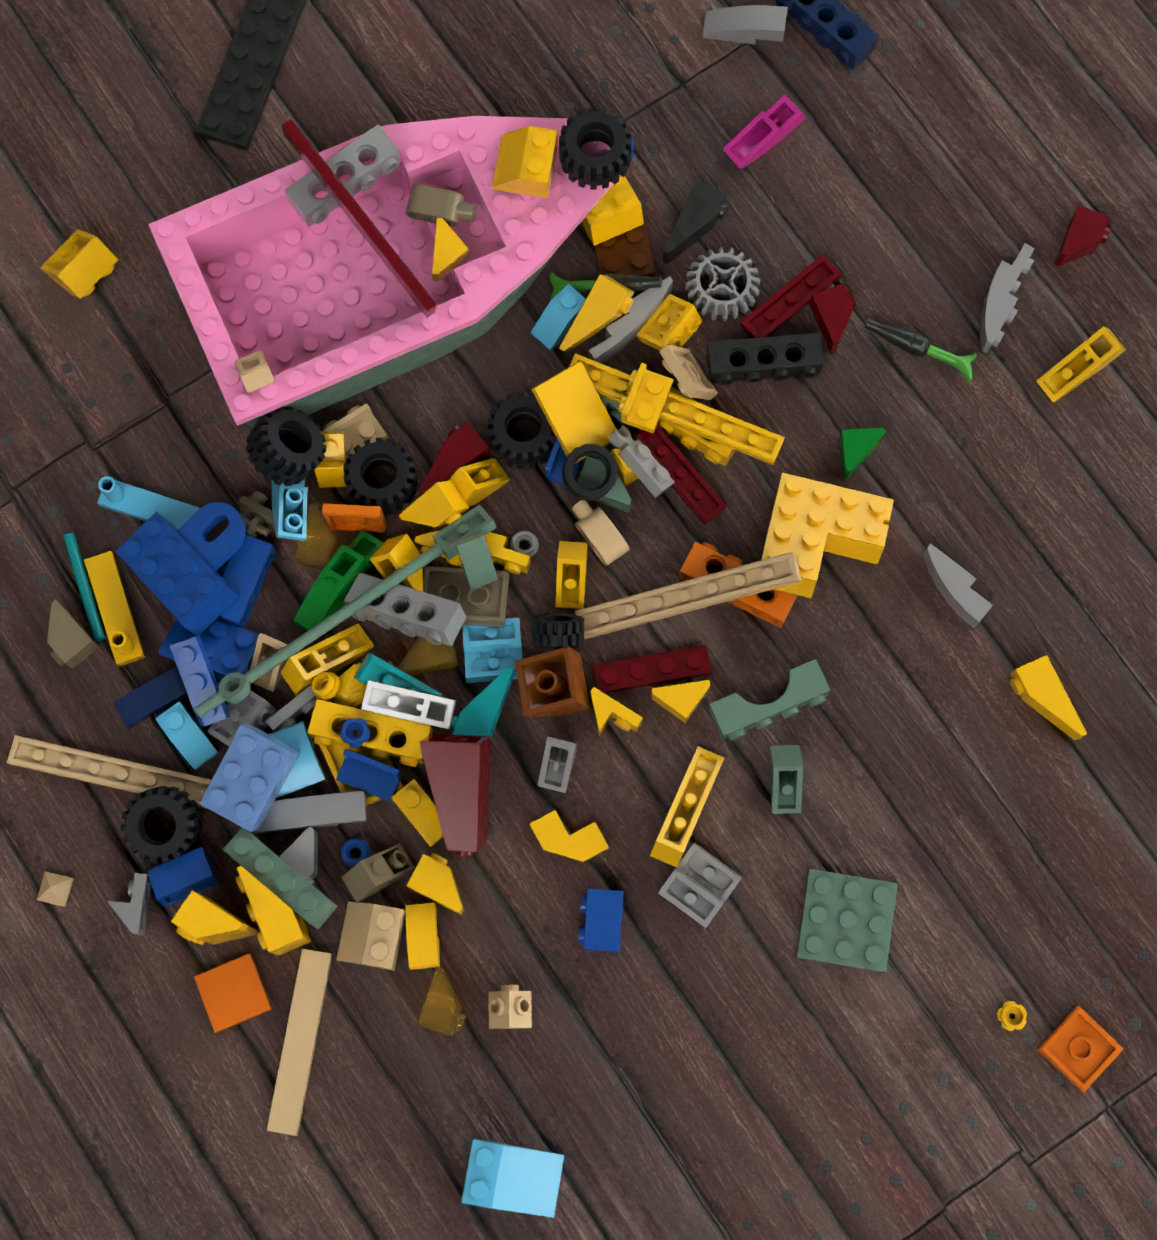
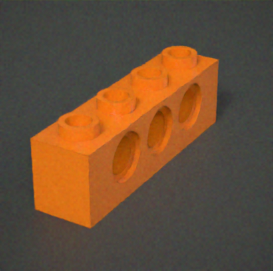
(773, 611)

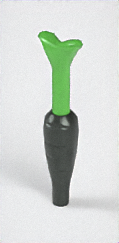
(632, 282)
(920, 346)

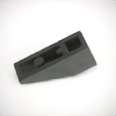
(697, 218)

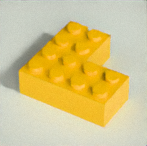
(827, 518)

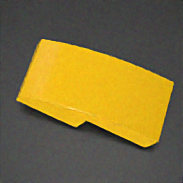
(422, 936)

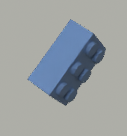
(249, 777)

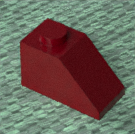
(1083, 235)
(832, 313)

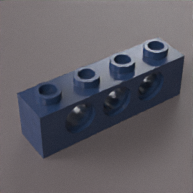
(841, 23)

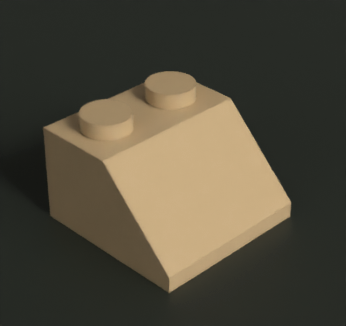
(371, 935)

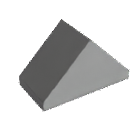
(557, 764)

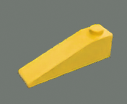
(687, 807)

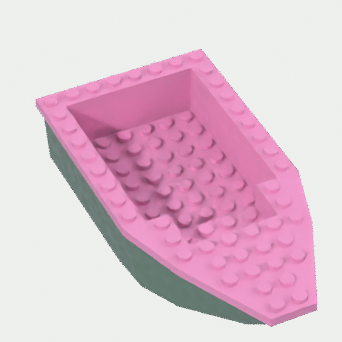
(324, 297)

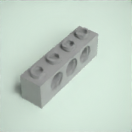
(348, 161)
(445, 614)

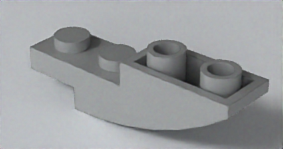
(1000, 298)

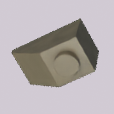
(67, 637)

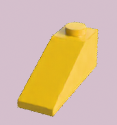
(602, 307)
(1081, 364)
(325, 656)
(1044, 692)

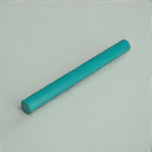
(84, 587)

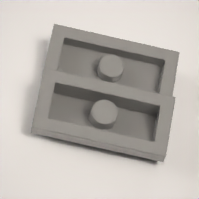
(700, 885)

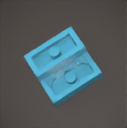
(491, 650)
(307, 767)

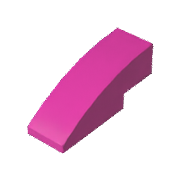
(764, 132)

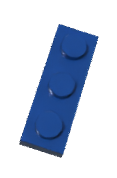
(198, 678)

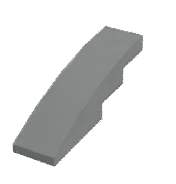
(625, 329)
(315, 811)

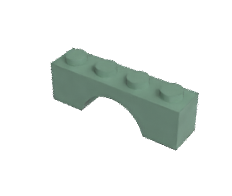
(735, 715)
(280, 878)

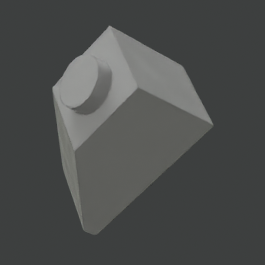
(303, 855)

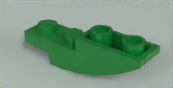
(336, 580)

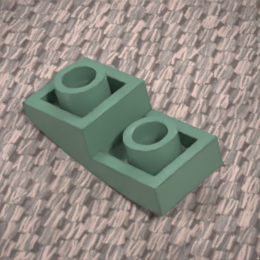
(476, 560)

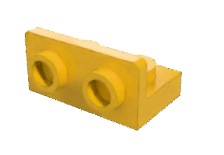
(670, 324)
(645, 400)

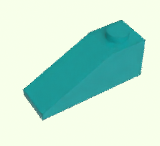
(484, 711)

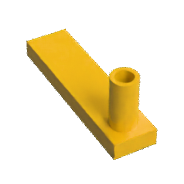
(115, 608)

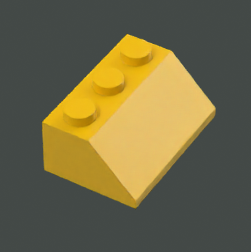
(206, 921)

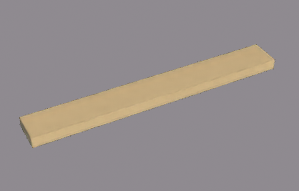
(690, 595)
(101, 769)

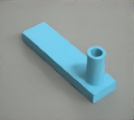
(142, 503)

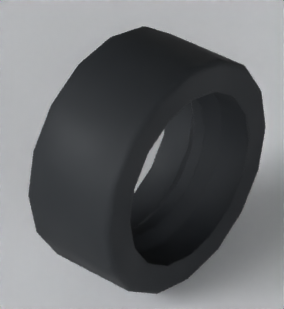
(609, 463)

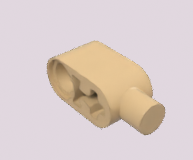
(599, 533)

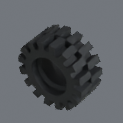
(558, 629)

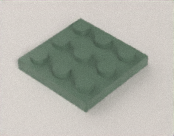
(847, 920)

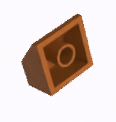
(552, 683)

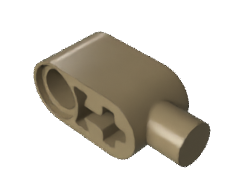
(430, 203)

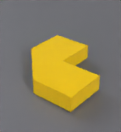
(577, 846)

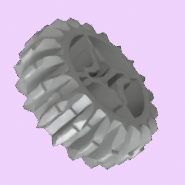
(712, 267)

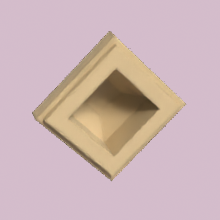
(55, 889)

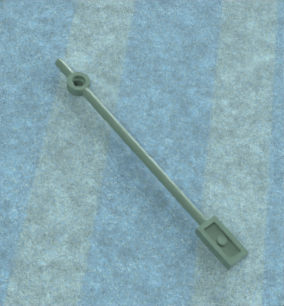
(236, 686)

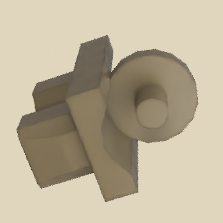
(256, 515)

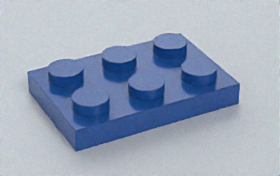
(226, 645)

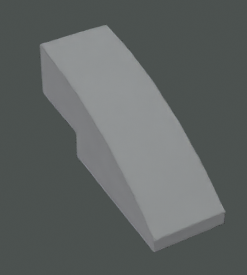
(746, 23)
(955, 586)

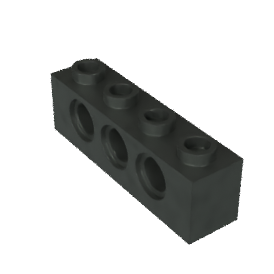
(776, 348)

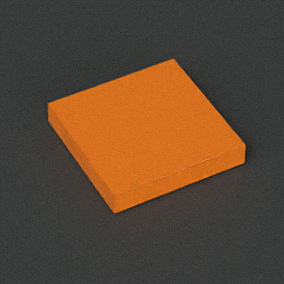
(354, 518)
(233, 993)
(1080, 1049)

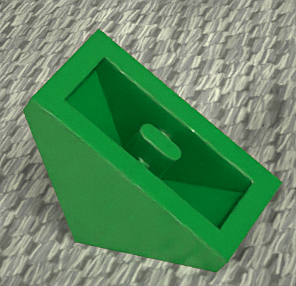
(856, 446)

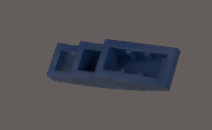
(152, 698)

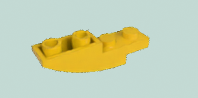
(497, 545)

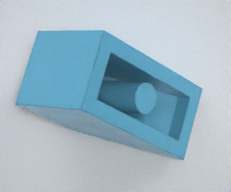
(558, 317)
(187, 735)

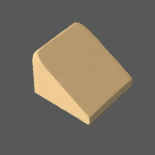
(254, 371)

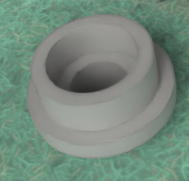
(525, 536)

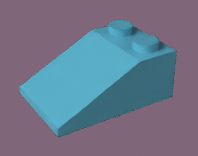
(512, 1178)

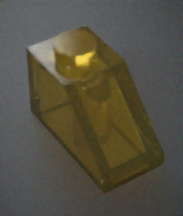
(319, 542)
(428, 658)
(442, 1006)

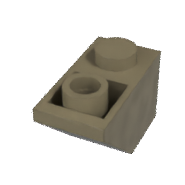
(377, 872)

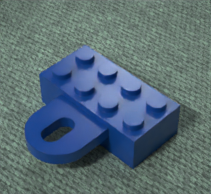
(184, 566)

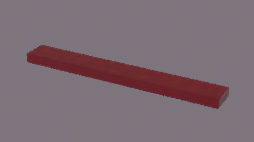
(359, 218)

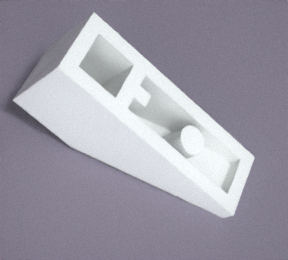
(408, 704)

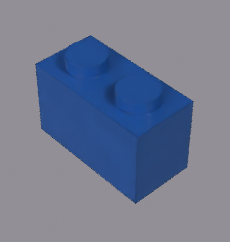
(602, 920)

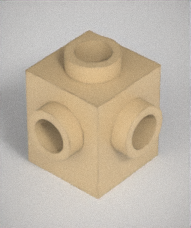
(510, 1008)

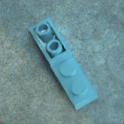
(290, 510)

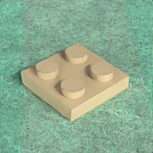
(691, 377)

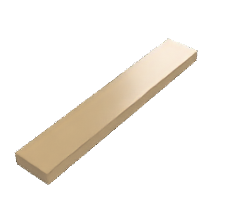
(299, 1042)

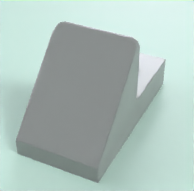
(135, 913)

